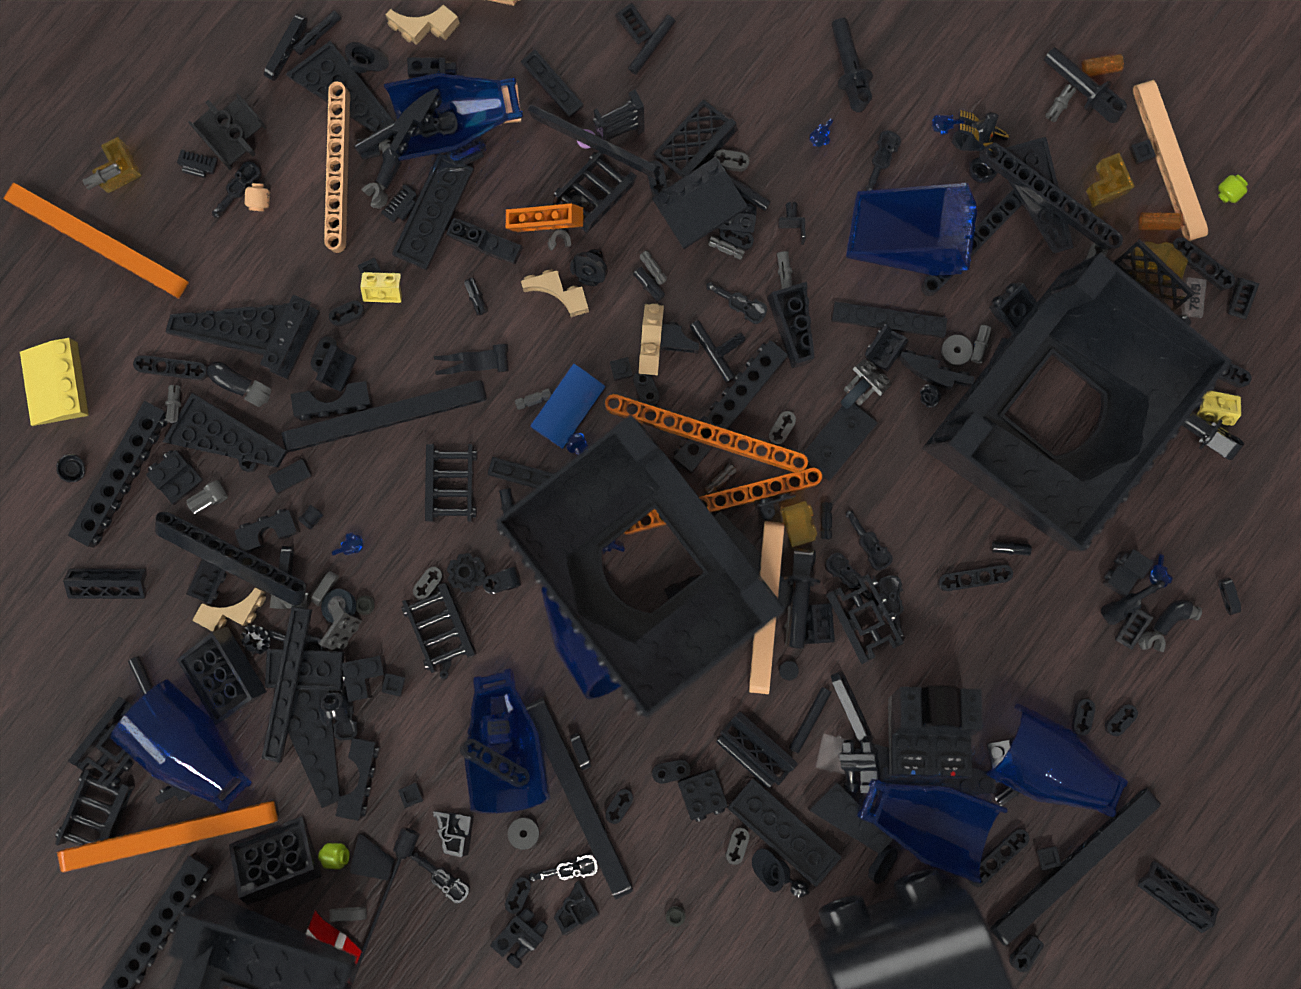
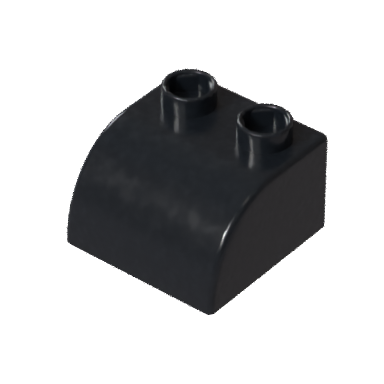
(913, 941)

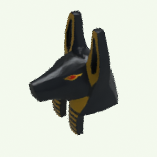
(977, 133)

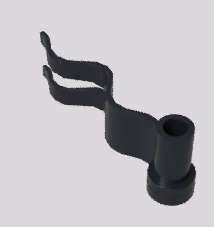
(477, 361)

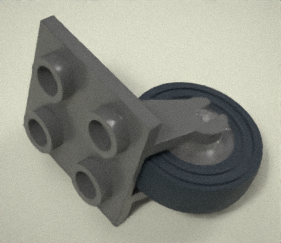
(856, 393)
(339, 609)

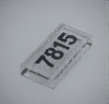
(1194, 306)

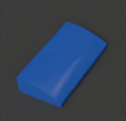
(567, 406)

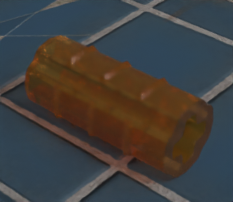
(1103, 65)
(1159, 221)

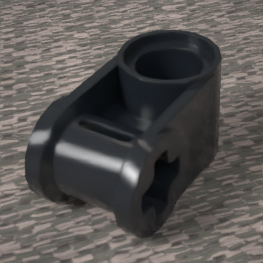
(505, 579)

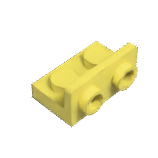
(381, 287)
(1222, 406)

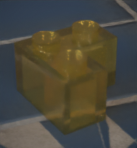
(118, 153)
(1114, 181)
(1168, 254)
(798, 525)

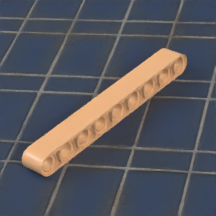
(333, 159)
(1170, 160)
(764, 639)

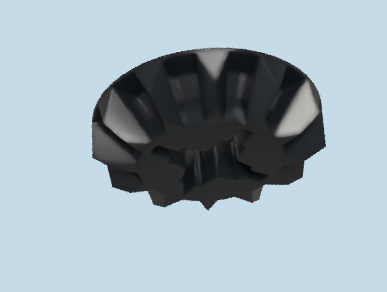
(255, 632)

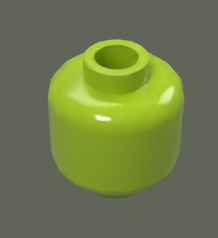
(1232, 189)
(333, 856)

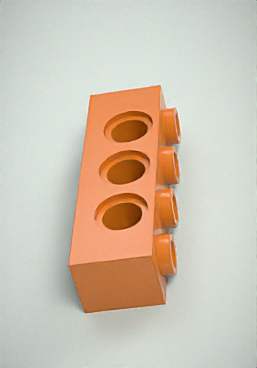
(544, 217)

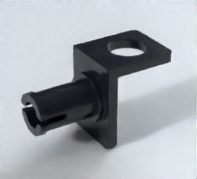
(792, 221)

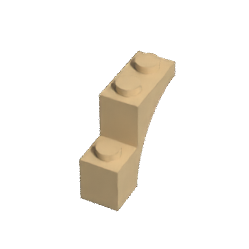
(413, 29)
(550, 283)
(651, 339)
(242, 613)

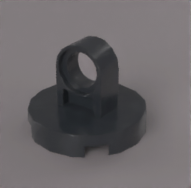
(589, 267)

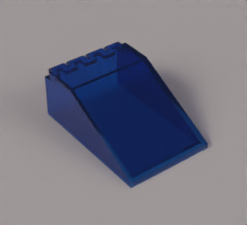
(915, 228)

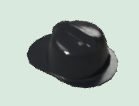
(365, 59)
(770, 870)

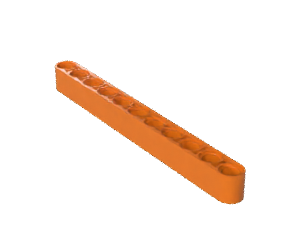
(96, 240)
(713, 440)
(746, 490)
(167, 836)

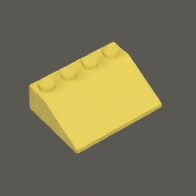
(54, 382)

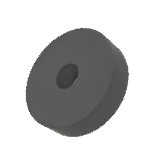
(964, 346)
(531, 828)

